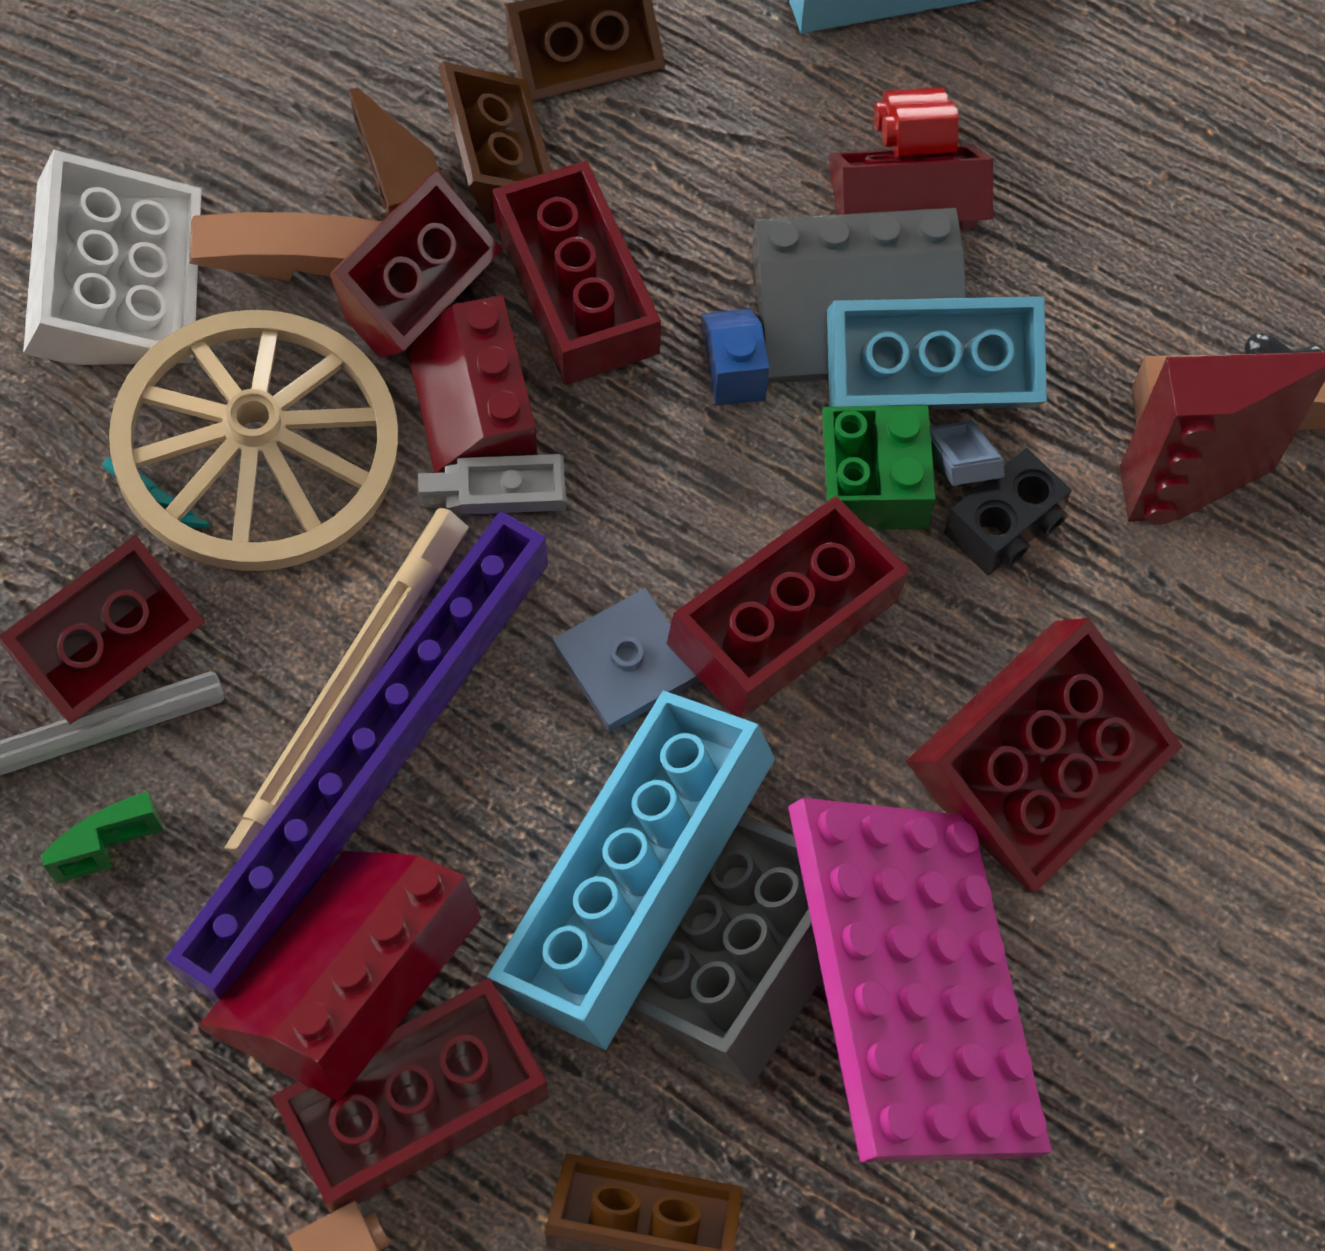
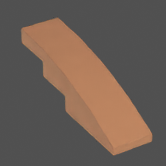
(275, 242)

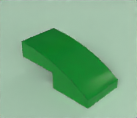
(86, 845)

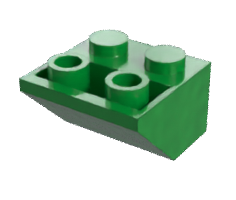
(880, 463)

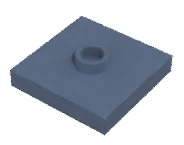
(624, 659)

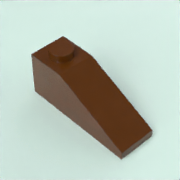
(393, 153)

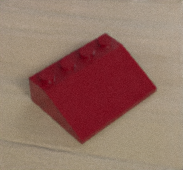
(1215, 429)
(1047, 751)
(346, 967)

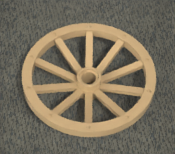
(253, 444)

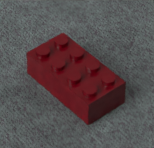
(576, 272)
(786, 607)
(417, 1099)

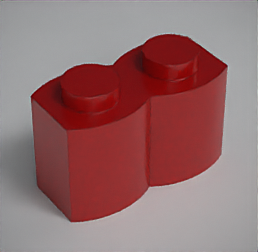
(917, 122)

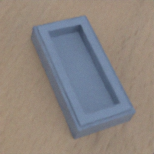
(965, 453)

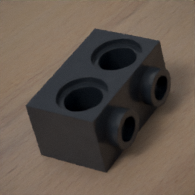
(1000, 506)

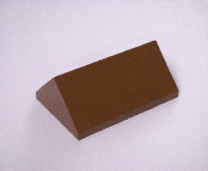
(581, 42)
(493, 130)
(639, 1209)

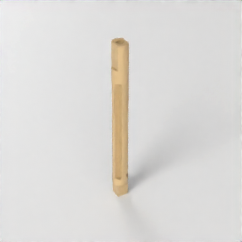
(355, 670)

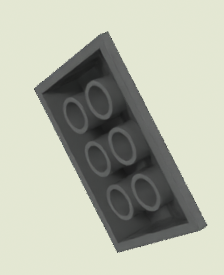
(831, 258)
(737, 958)

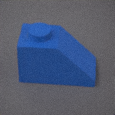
(735, 356)

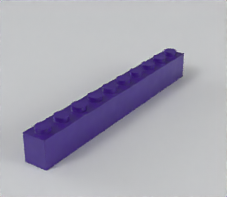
(360, 758)

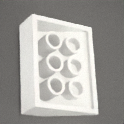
(108, 262)

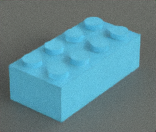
(937, 353)

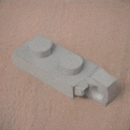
(496, 485)

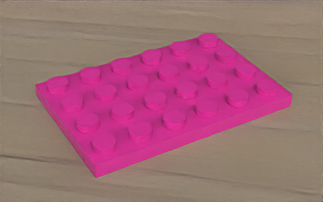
(917, 985)

